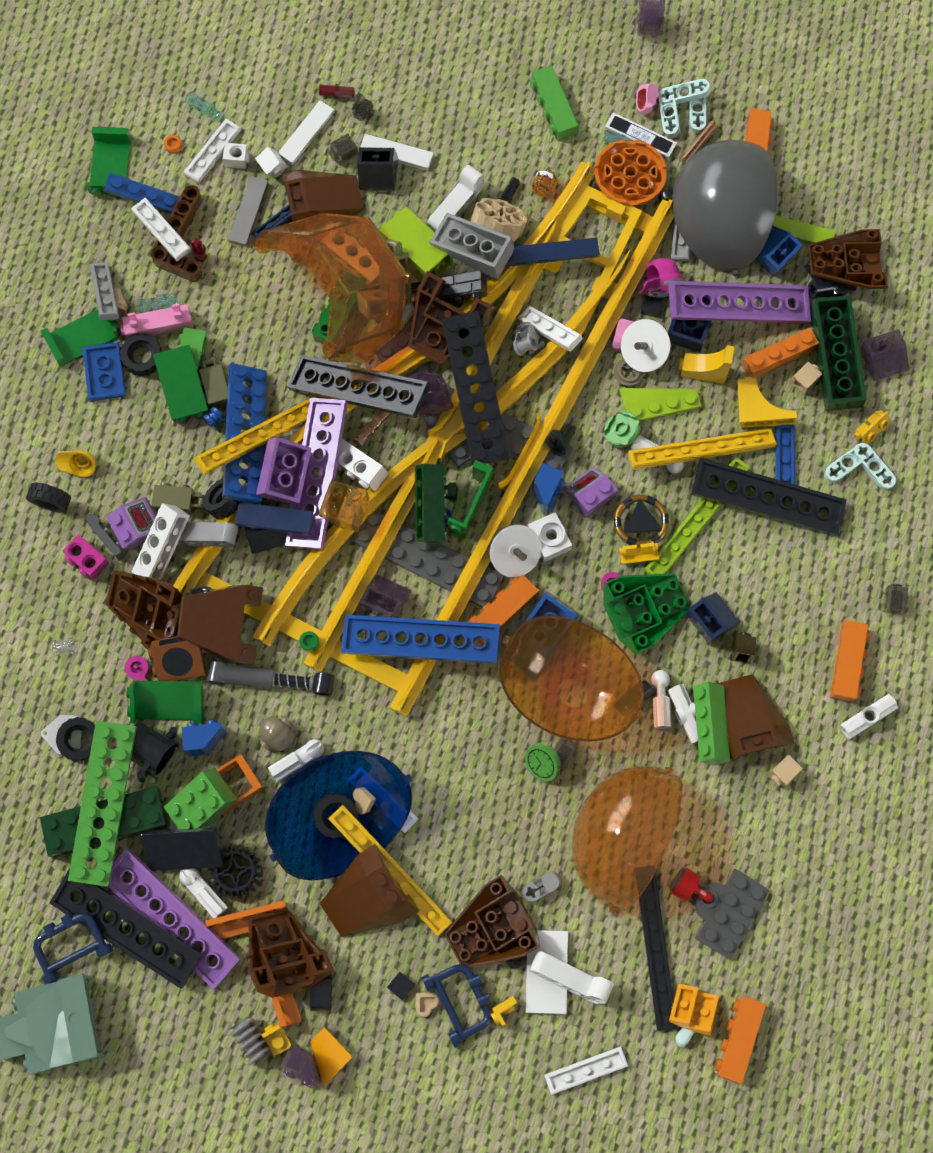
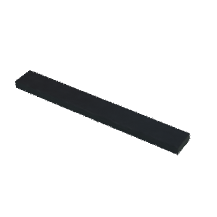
(656, 956)

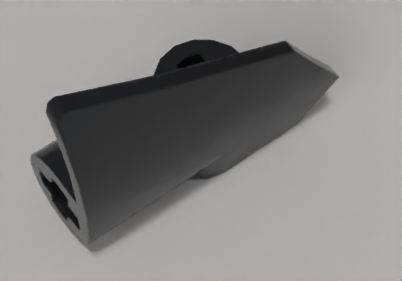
(823, 287)

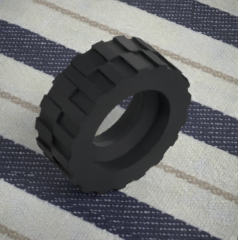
(133, 343)
(48, 497)
(213, 505)
(63, 734)
(321, 808)

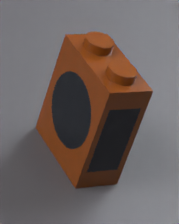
(176, 659)

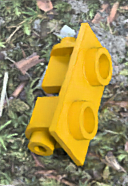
(878, 421)
(632, 554)

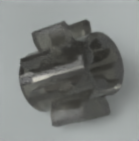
(363, 109)

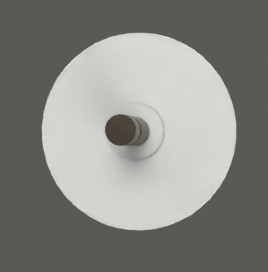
(645, 345)
(515, 550)

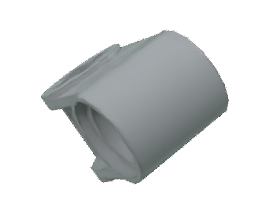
(525, 339)

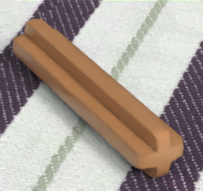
(700, 141)

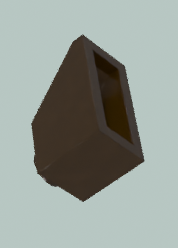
(744, 648)

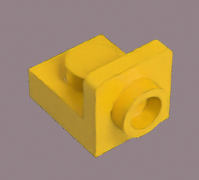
(506, 1007)
(276, 1039)

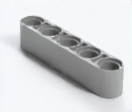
(209, 534)

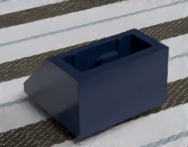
(712, 617)

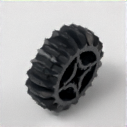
(245, 870)

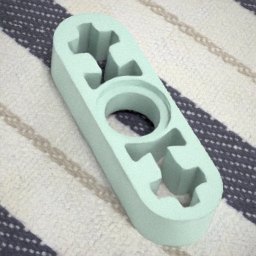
(693, 114)

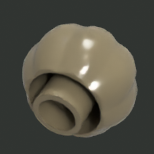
(276, 733)

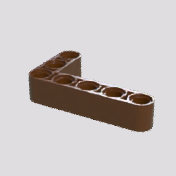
(184, 220)

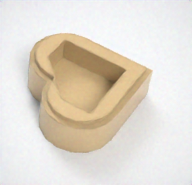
(363, 799)
(425, 1003)

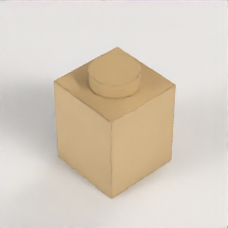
(806, 377)
(785, 771)

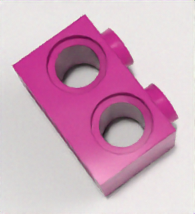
(87, 555)

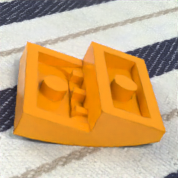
(694, 1009)

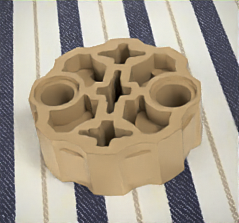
(500, 217)

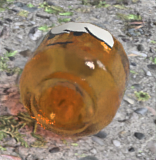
(544, 183)

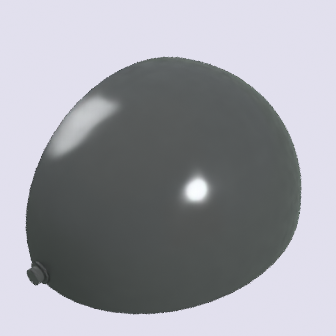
(726, 203)

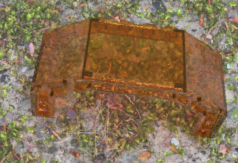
(356, 274)

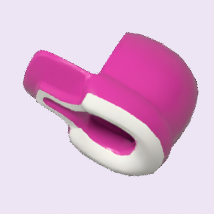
(658, 275)

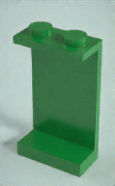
(109, 155)
(88, 330)
(180, 383)
(484, 474)
(166, 700)

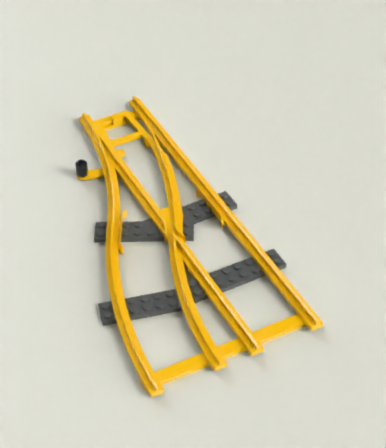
(386, 535)

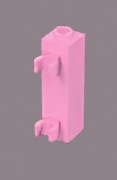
(157, 321)

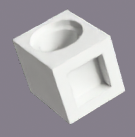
(232, 150)

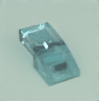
(161, 301)

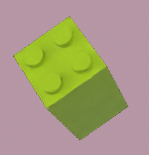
(415, 241)

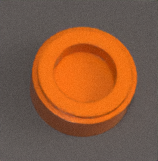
(172, 144)

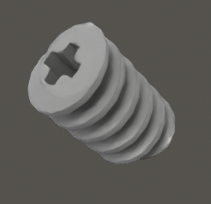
(250, 1040)

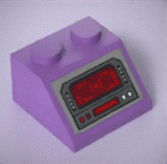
(591, 491)
(132, 523)

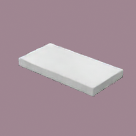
(542, 994)

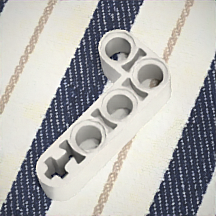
(458, 200)
(572, 979)

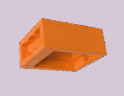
(240, 761)

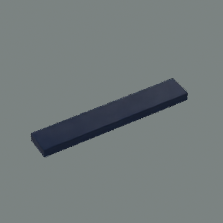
(554, 252)

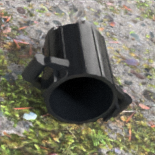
(152, 750)

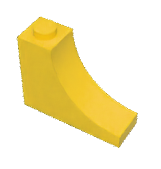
(707, 367)
(756, 410)

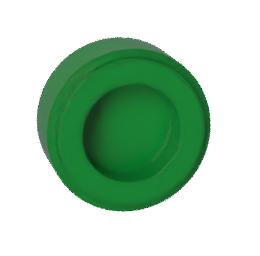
(309, 641)

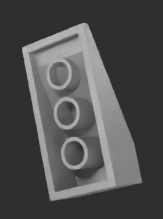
(473, 244)

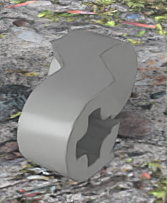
(534, 891)

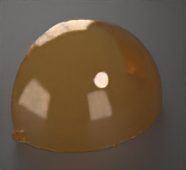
(570, 679)
(625, 833)

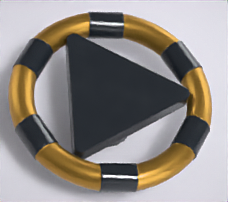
(641, 520)

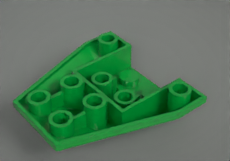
(644, 607)

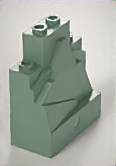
(51, 1026)

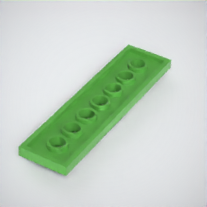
(112, 813)

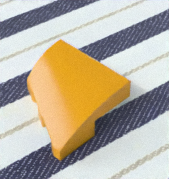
(329, 1055)

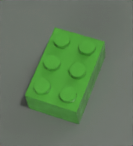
(201, 801)

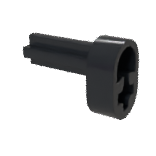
(559, 441)

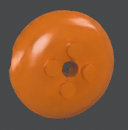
(630, 158)

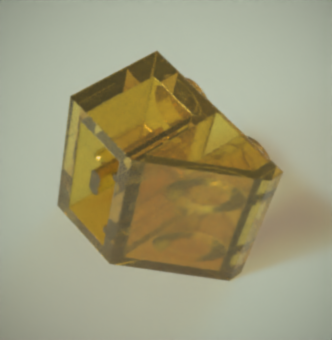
(344, 505)

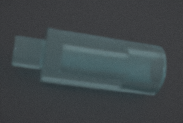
(201, 105)

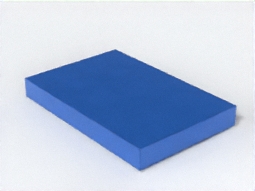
(104, 371)

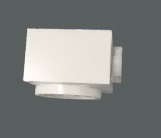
(551, 548)

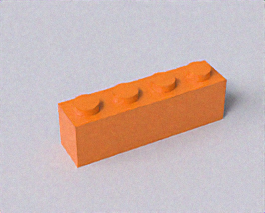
(758, 127)
(780, 353)
(507, 604)
(848, 662)
(740, 1040)

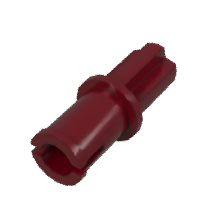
(336, 91)
(198, 250)

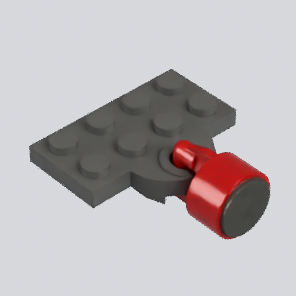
(724, 908)

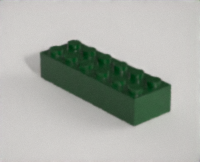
(838, 353)
(140, 813)

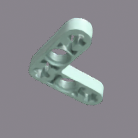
(672, 102)
(859, 460)

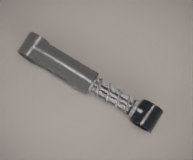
(222, 674)

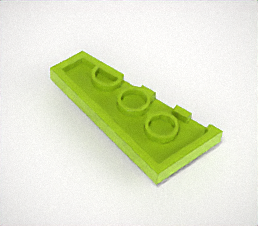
(658, 402)

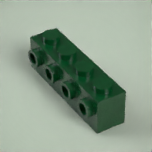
(430, 503)

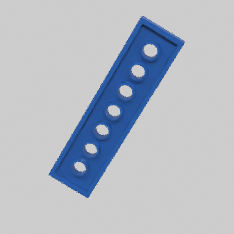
(235, 423)
(429, 649)

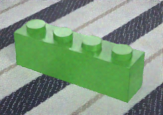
(554, 103)
(198, 341)
(711, 723)

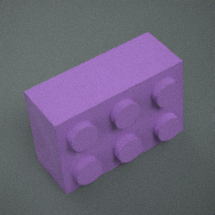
(283, 471)

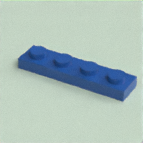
(137, 191)

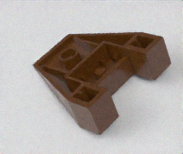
(427, 328)
(216, 619)

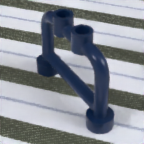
(51, 930)
(484, 1001)

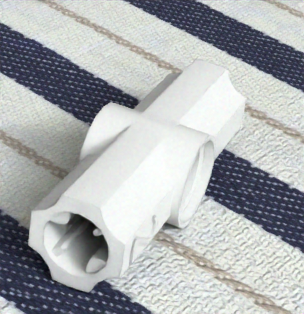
(878, 710)
(684, 711)

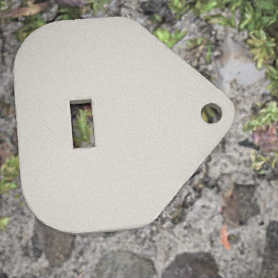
(52, 730)

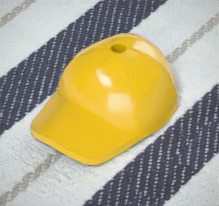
(72, 462)

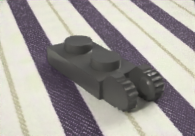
(104, 534)

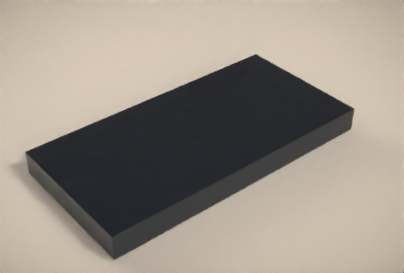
(183, 849)

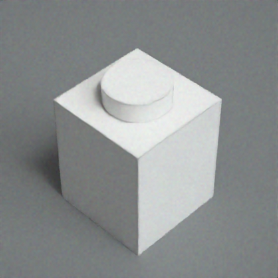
(271, 162)

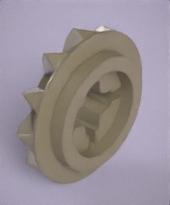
(620, 374)

